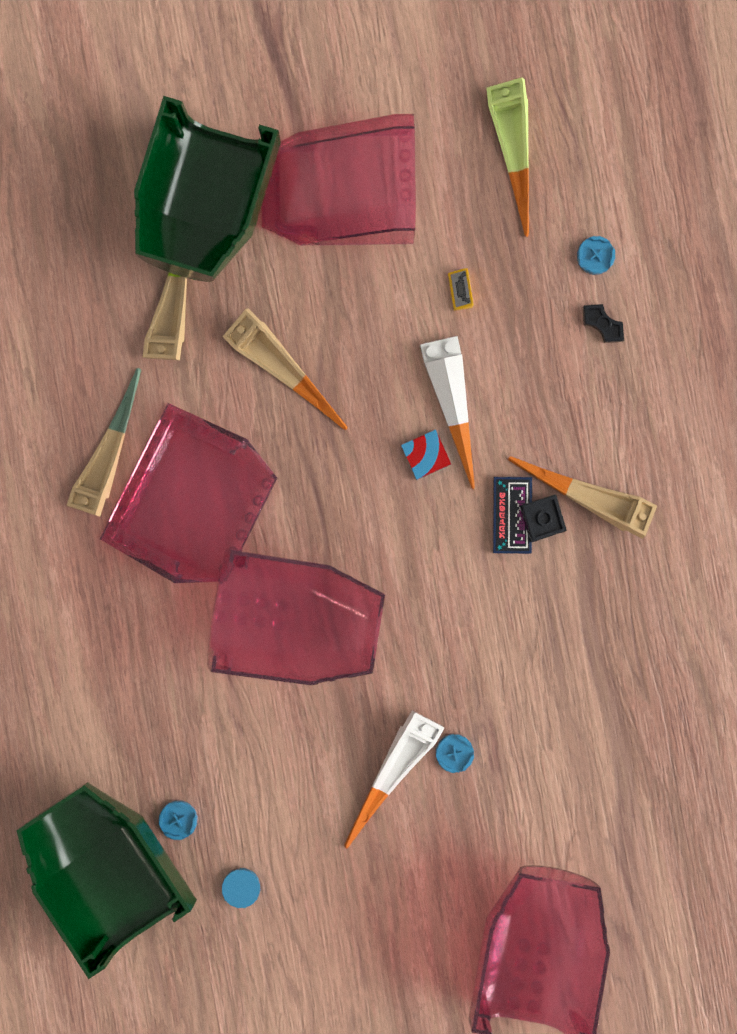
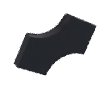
(596, 317)

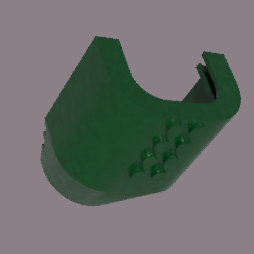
(199, 193)
(100, 874)

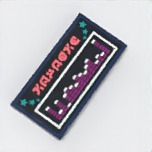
(508, 523)

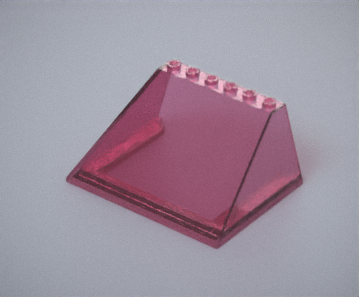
(189, 499)

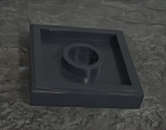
(543, 518)

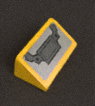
(460, 289)

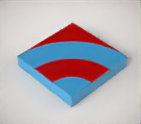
(426, 454)

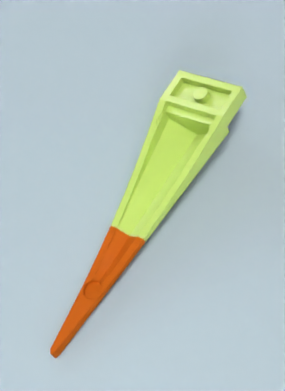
(510, 117)

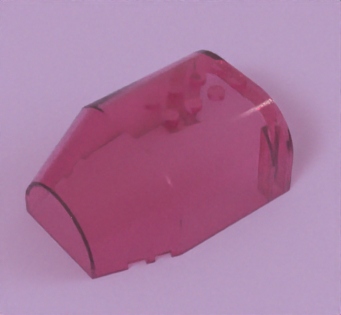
(292, 621)
(543, 953)

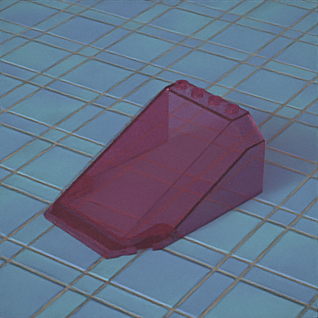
(345, 184)

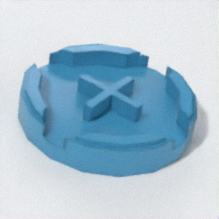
(595, 255)
(454, 753)
(178, 820)
(241, 888)

